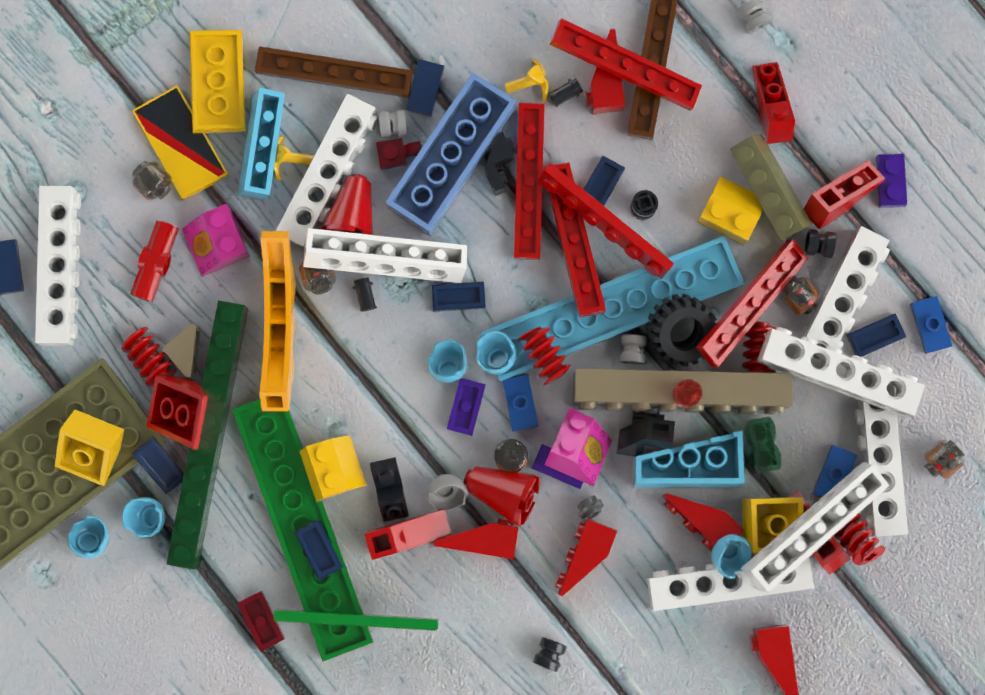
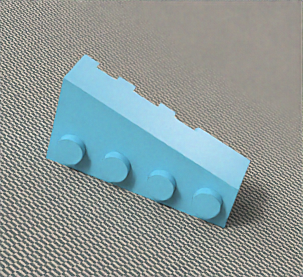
(694, 465)

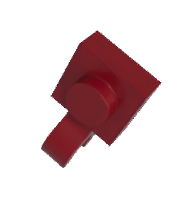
(394, 154)

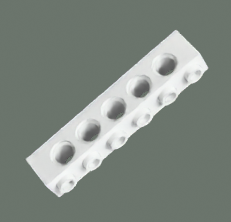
(350, 111)
(50, 201)
(863, 242)
(385, 255)
(907, 388)
(891, 468)
(815, 527)
(662, 599)

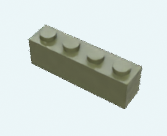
(771, 186)

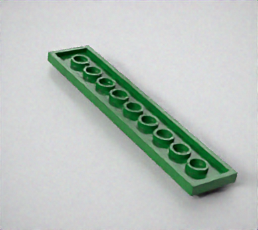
(281, 475)

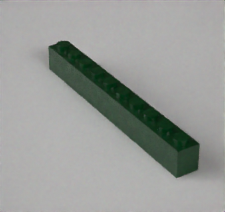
(203, 462)

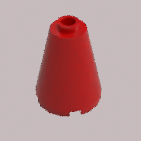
(352, 208)
(504, 492)

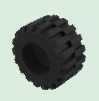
(664, 320)

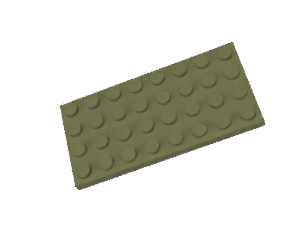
(33, 490)

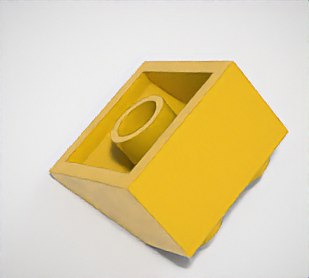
(731, 211)
(88, 447)
(332, 467)
(767, 518)

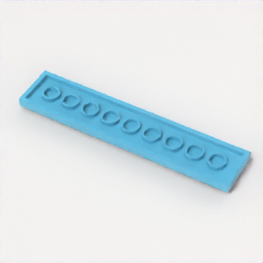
(628, 302)

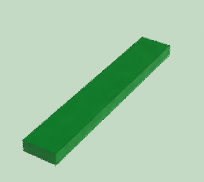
(351, 619)

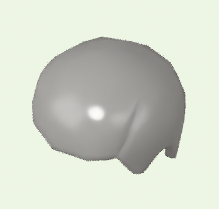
(447, 492)

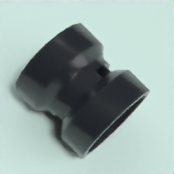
(641, 209)
(820, 243)
(550, 654)

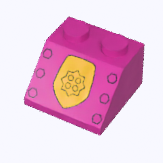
(215, 240)
(579, 447)

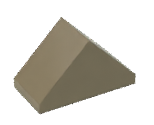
(184, 350)

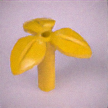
(535, 75)
(284, 155)

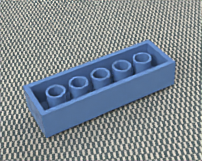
(451, 154)

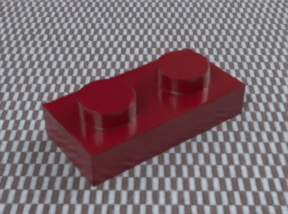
(261, 621)

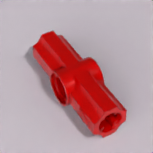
(154, 261)

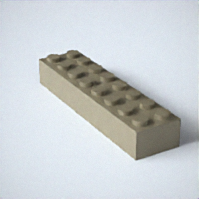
(654, 389)

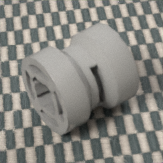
(754, 16)
(399, 123)
(633, 349)

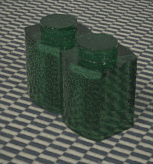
(761, 437)

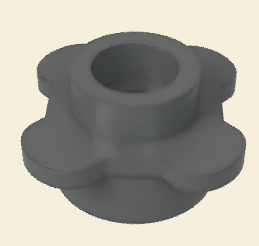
(590, 507)

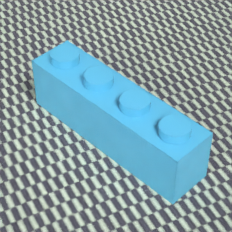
(261, 144)

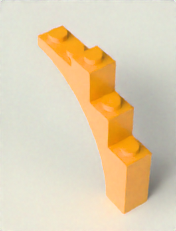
(278, 321)

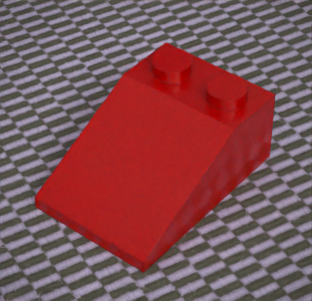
(177, 409)

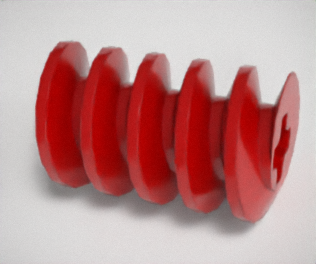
(757, 335)
(545, 354)
(146, 357)
(858, 542)

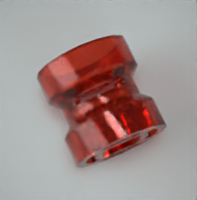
(684, 397)

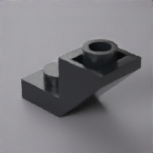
(500, 155)
(645, 432)
(389, 489)

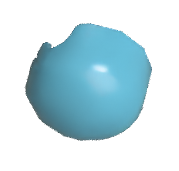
(495, 352)
(447, 361)
(143, 516)
(88, 537)
(731, 555)

